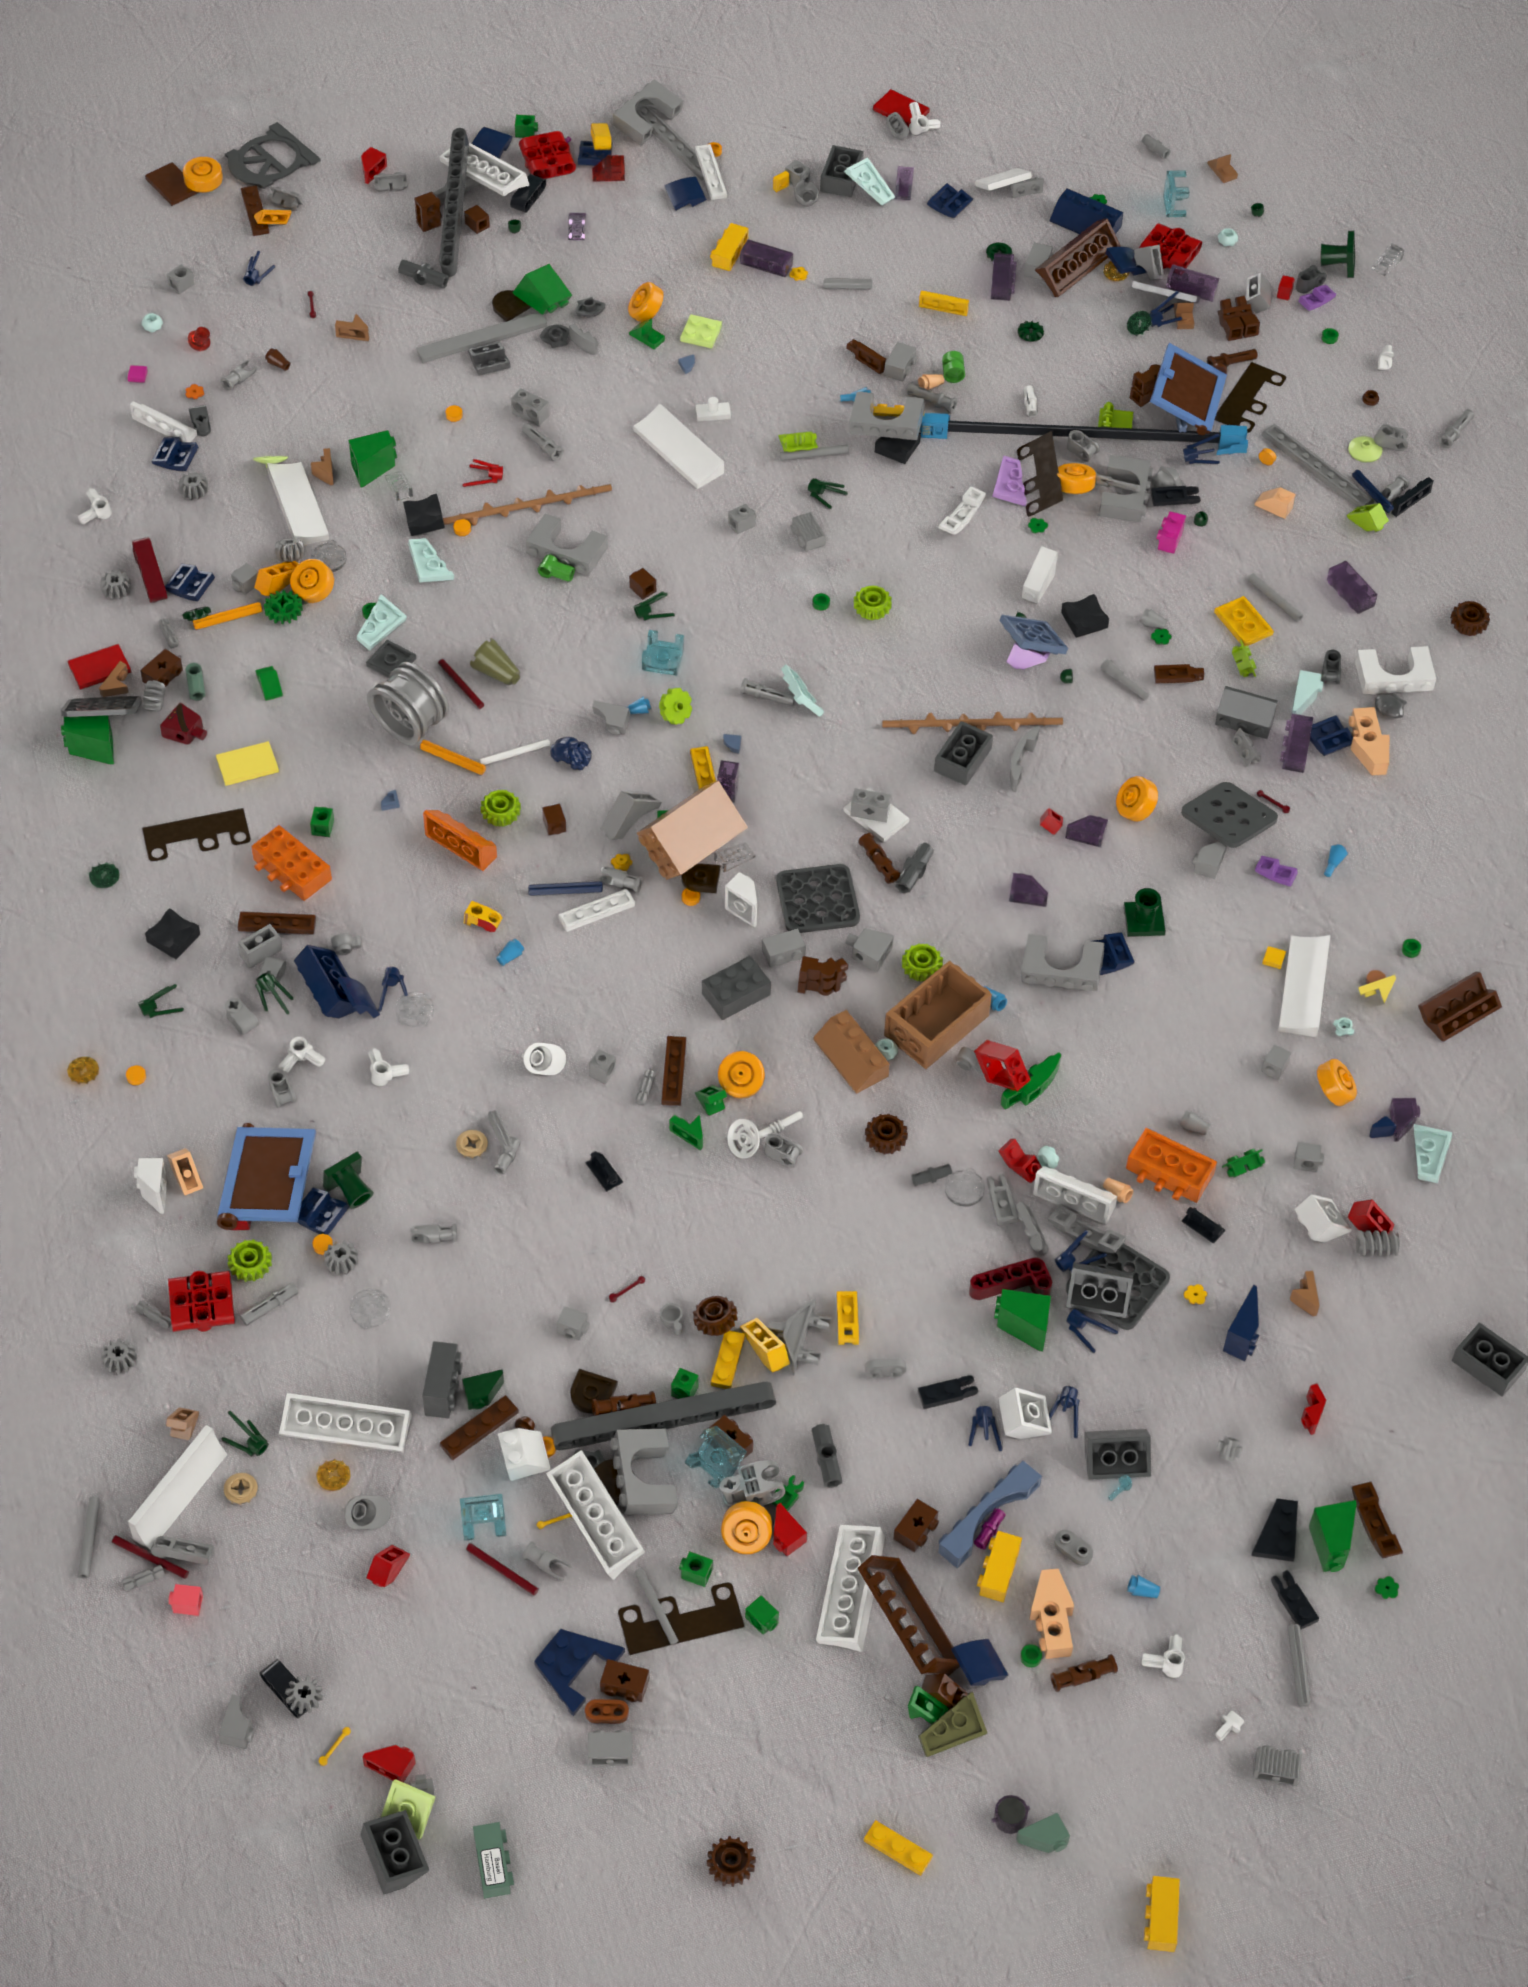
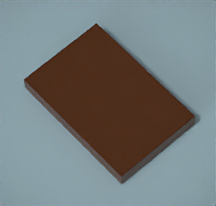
(170, 183)

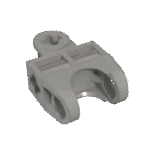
(761, 1484)

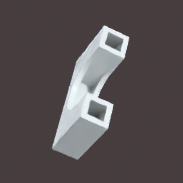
(1376, 680)

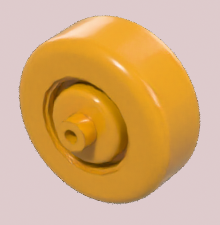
(202, 174)
(645, 302)
(1076, 478)
(312, 580)
(1137, 798)
(741, 1074)
(1336, 1082)
(746, 1527)

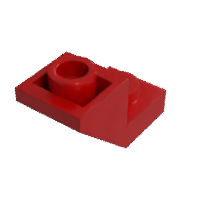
(1018, 1161)
(1313, 1413)

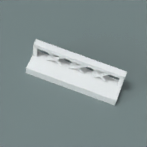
(162, 422)

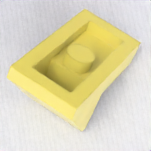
(1383, 985)

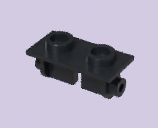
(603, 1171)
(1203, 1225)

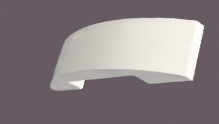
(964, 512)

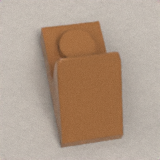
(1223, 169)
(1185, 311)
(352, 330)
(323, 469)
(112, 684)
(1307, 1295)
(182, 1423)

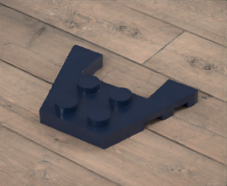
(566, 1658)

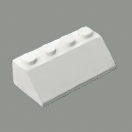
(1074, 1194)

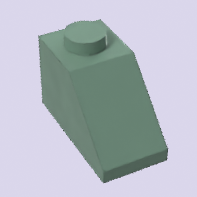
(1045, 1835)

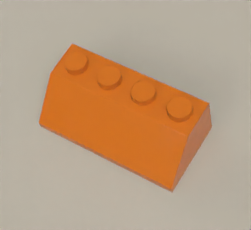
(459, 839)

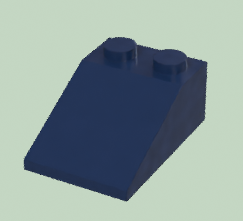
(1242, 1334)

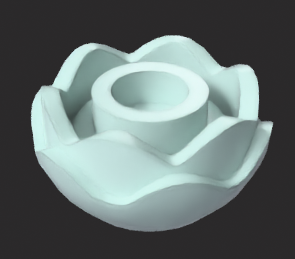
(1227, 237)
(152, 322)
(888, 1044)
(1048, 1157)

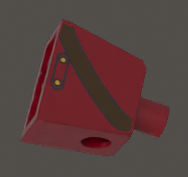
(183, 725)

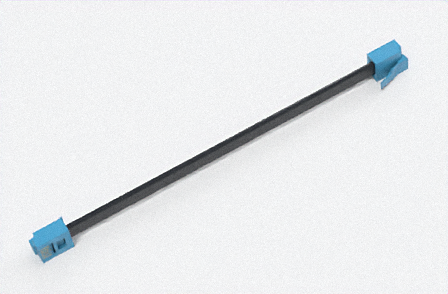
(1231, 438)

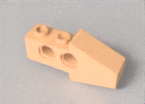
(1368, 742)
(1055, 1598)

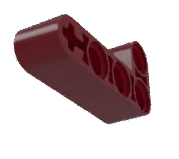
(149, 569)
(984, 1284)

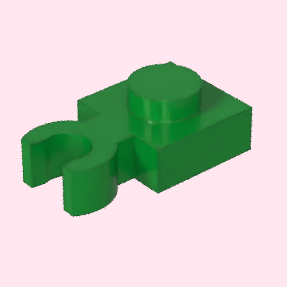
(790, 1495)

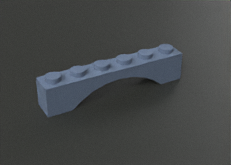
(1018, 1485)

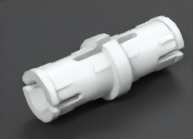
(1030, 401)

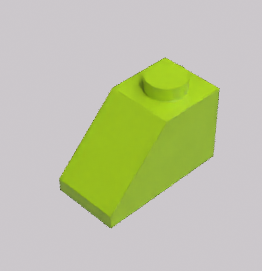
(1369, 517)

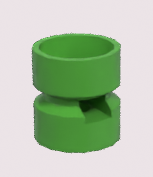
(953, 366)

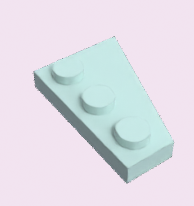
(870, 180)
(427, 563)
(380, 623)
(799, 688)
(1431, 1151)

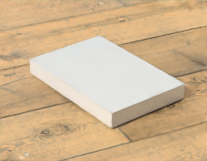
(1003, 179)
(882, 830)

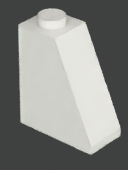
(1040, 575)

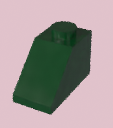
(482, 1388)

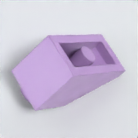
(1026, 658)

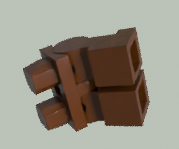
(1238, 320)
(1143, 385)
(821, 976)

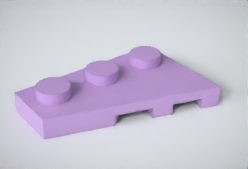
(1009, 482)

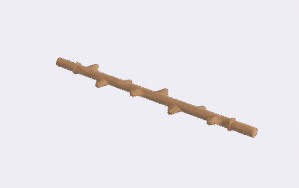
(535, 504)
(981, 724)

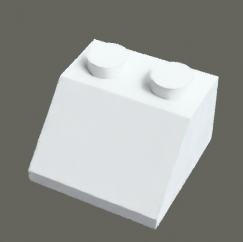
(741, 898)
(152, 1181)
(1322, 1218)
(1024, 1414)
(523, 1453)

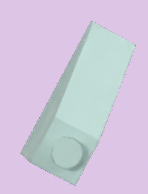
(1306, 691)

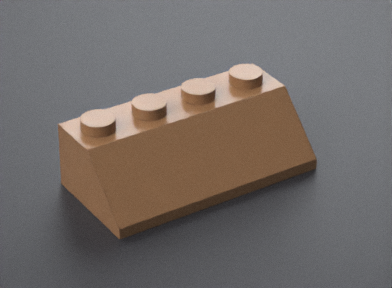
(852, 1052)

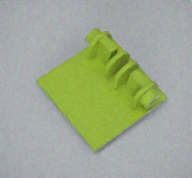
(1114, 418)
(798, 441)

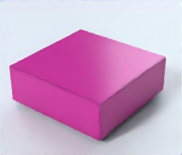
(137, 373)

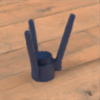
(252, 274)
(1157, 315)
(1191, 453)
(391, 978)
(1066, 1258)
(1079, 1320)
(1068, 1399)
(984, 1419)

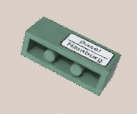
(493, 1860)

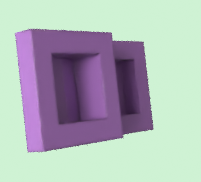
(1319, 297)
(1274, 871)

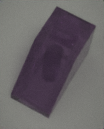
(904, 183)
(1088, 830)
(1027, 890)
(1404, 1114)

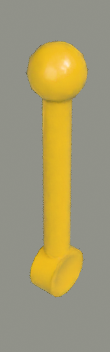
(540, 1524)
(323, 1759)

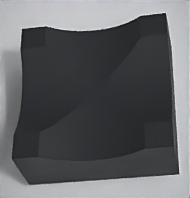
(896, 448)
(424, 515)
(1085, 616)
(172, 934)

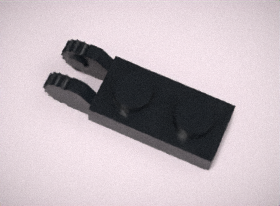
(1174, 495)
(946, 1392)
(1295, 1601)

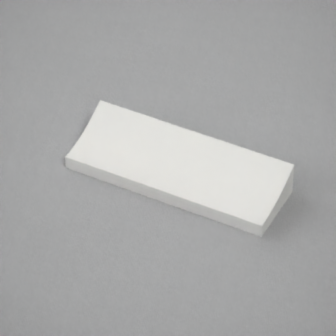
(491, 171)
(679, 447)
(298, 502)
(1304, 985)
(345, 1423)
(177, 1488)
(596, 1514)
(847, 1595)

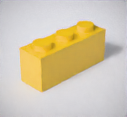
(729, 246)
(999, 1566)
(1162, 1913)

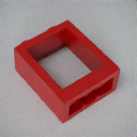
(992, 1053)

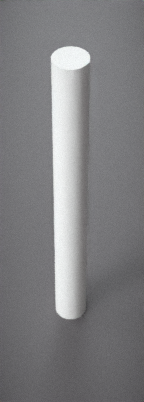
(515, 752)

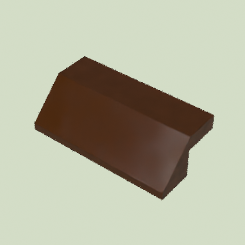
(1459, 1006)

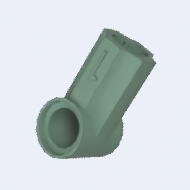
(195, 681)

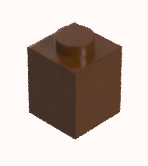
(476, 219)
(642, 583)
(554, 819)

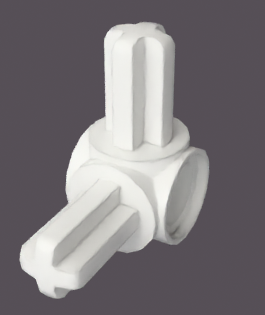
(919, 122)
(99, 507)
(306, 1053)
(382, 1071)
(1171, 1656)

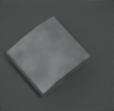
(489, 358)

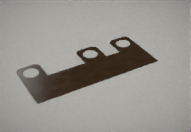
(1243, 395)
(1046, 472)
(197, 827)
(686, 1626)

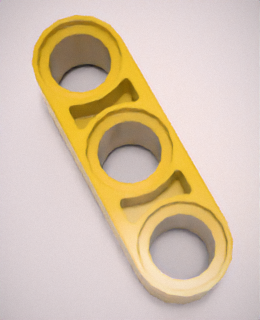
(601, 136)

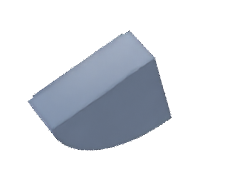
(687, 363)
(732, 742)
(390, 801)

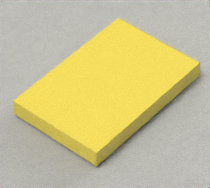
(247, 763)

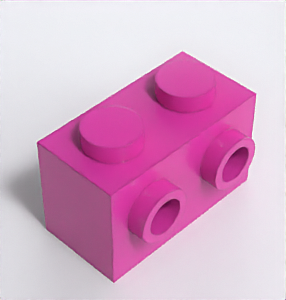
(1171, 533)

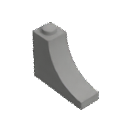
(626, 811)

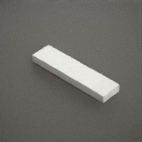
(710, 172)
(596, 910)

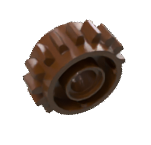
(1470, 618)
(886, 1143)
(715, 1315)
(731, 1873)

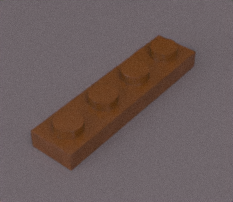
(253, 205)
(279, 921)
(673, 1071)
(479, 1427)

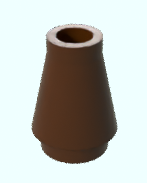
(275, 358)

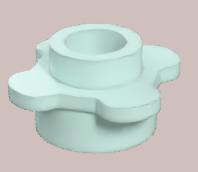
(1343, 1022)

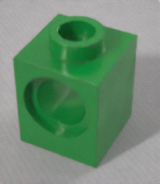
(525, 126)
(322, 821)
(684, 1384)
(700, 1576)
(762, 1615)

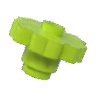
(675, 706)

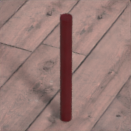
(465, 688)
(149, 1556)
(502, 1569)

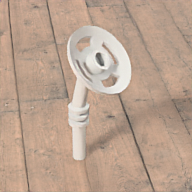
(754, 1138)

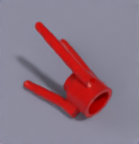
(495, 472)

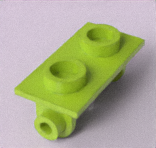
(1242, 653)

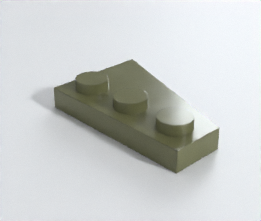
(953, 1728)

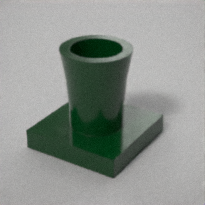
(1340, 254)
(1145, 914)
(346, 1176)

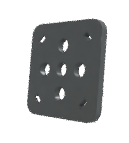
(101, 706)
(1230, 831)
(832, 880)
(1142, 1281)

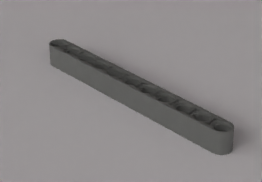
(454, 202)
(664, 1415)

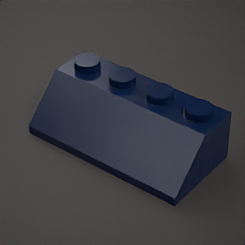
(1079, 212)
(320, 970)

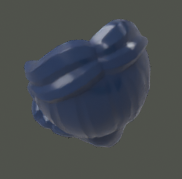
(571, 752)

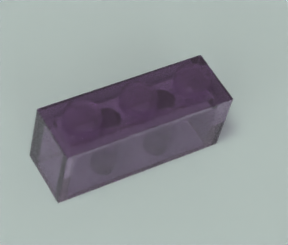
(766, 258)
(1003, 276)
(1192, 283)
(1351, 587)
(1296, 743)

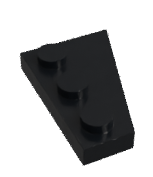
(1279, 1532)

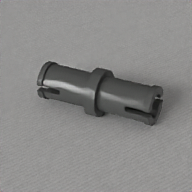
(931, 1174)

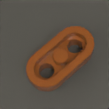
(607, 1708)

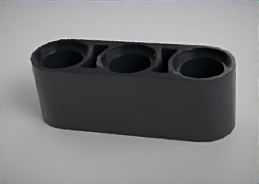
(526, 196)
(277, 1679)

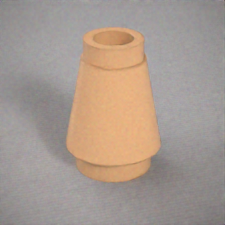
(930, 381)
(1121, 1190)

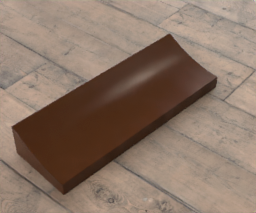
(1078, 257)

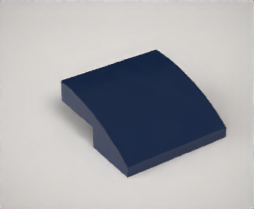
(492, 141)
(589, 155)
(685, 192)
(950, 201)
(1124, 260)
(174, 454)
(189, 582)
(1330, 736)
(1116, 953)
(358, 996)
(320, 1211)
(979, 1662)

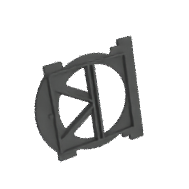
(276, 133)

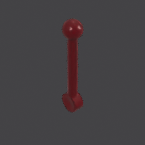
(312, 314)
(1285, 809)
(613, 1297)

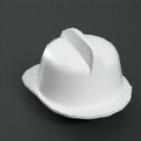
(544, 1059)

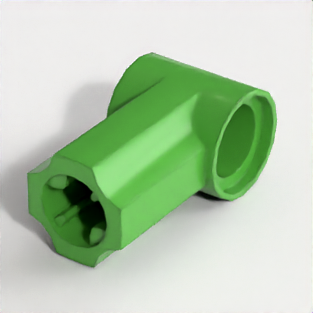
(552, 567)

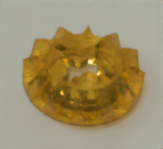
(1110, 272)
(78, 1065)
(336, 1482)

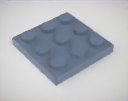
(1033, 634)

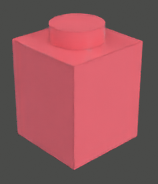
(186, 1599)

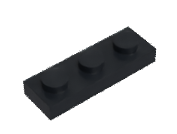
(1412, 496)

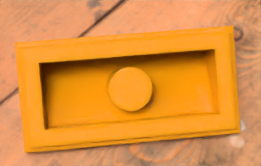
(272, 216)

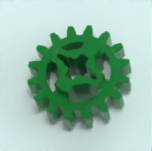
(283, 607)

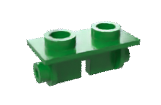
(1251, 1159)

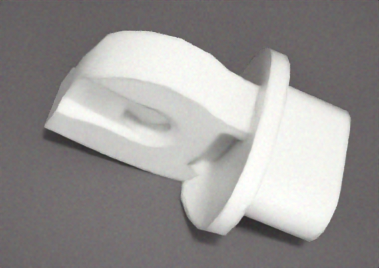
(1385, 358)
(1231, 1722)

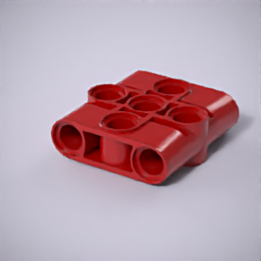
(547, 155)
(1174, 244)
(180, 1293)

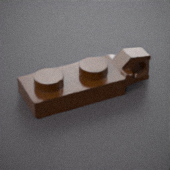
(867, 356)
(1177, 673)

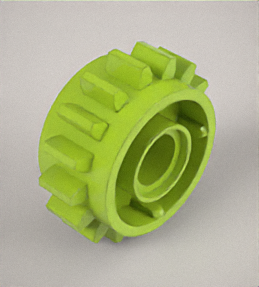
(872, 602)
(500, 808)
(921, 953)
(252, 1251)

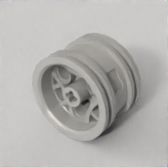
(408, 703)

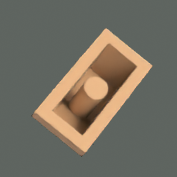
(1277, 501)
(185, 1171)

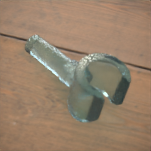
(1126, 1484)

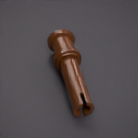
(1233, 358)

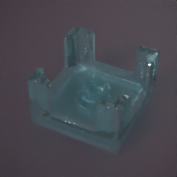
(1173, 193)
(662, 655)
(717, 1455)
(482, 1510)

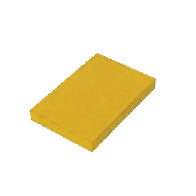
(1243, 621)

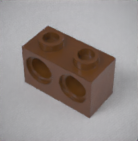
(428, 211)

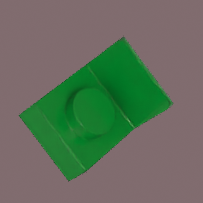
(647, 335)
(269, 683)
(711, 1099)
(689, 1132)
(925, 1706)

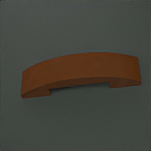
(1374, 1521)

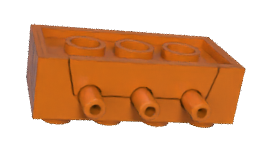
(290, 863)
(1170, 1166)

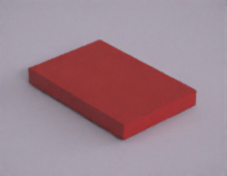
(898, 103)
(96, 666)

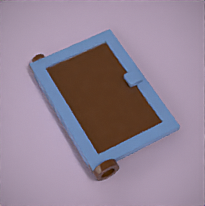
(1189, 388)
(266, 1175)

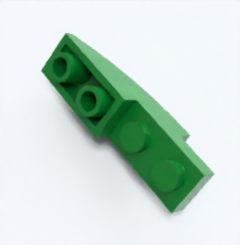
(1041, 1077)

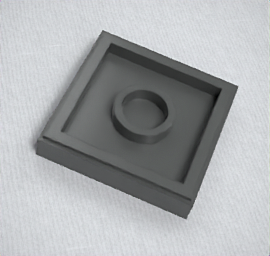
(389, 657)

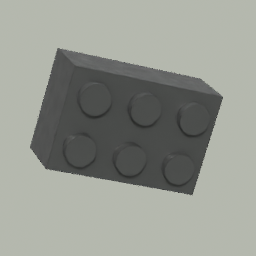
(833, 177)
(963, 753)
(736, 987)
(1490, 1359)
(442, 1380)

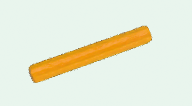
(228, 615)
(453, 757)

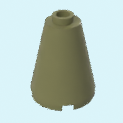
(495, 663)

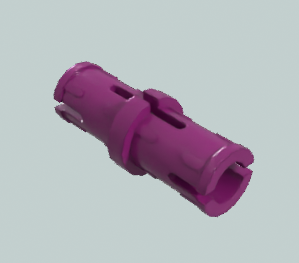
(989, 1528)

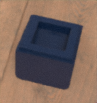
(1383, 1128)

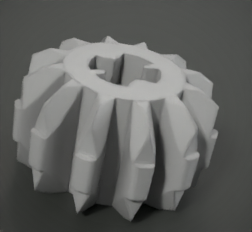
(193, 485)
(289, 550)
(115, 584)
(154, 695)
(341, 1257)
(119, 1356)
(295, 1691)

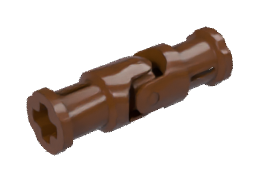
(879, 858)
(624, 1402)
(1080, 1674)

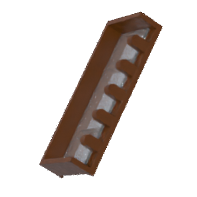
(909, 1614)

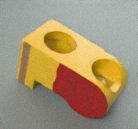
(482, 916)

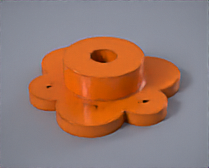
(194, 391)

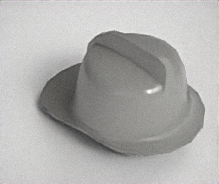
(1167, 478)
(367, 1512)

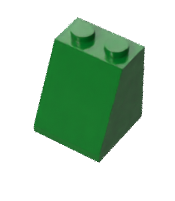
(543, 290)
(372, 456)
(89, 737)
(1023, 1316)
(1332, 1533)

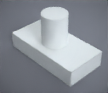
(713, 410)

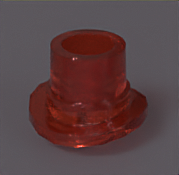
(199, 339)

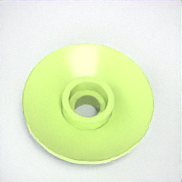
(1364, 449)
(270, 459)

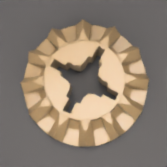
(474, 1137)
(233, 1483)

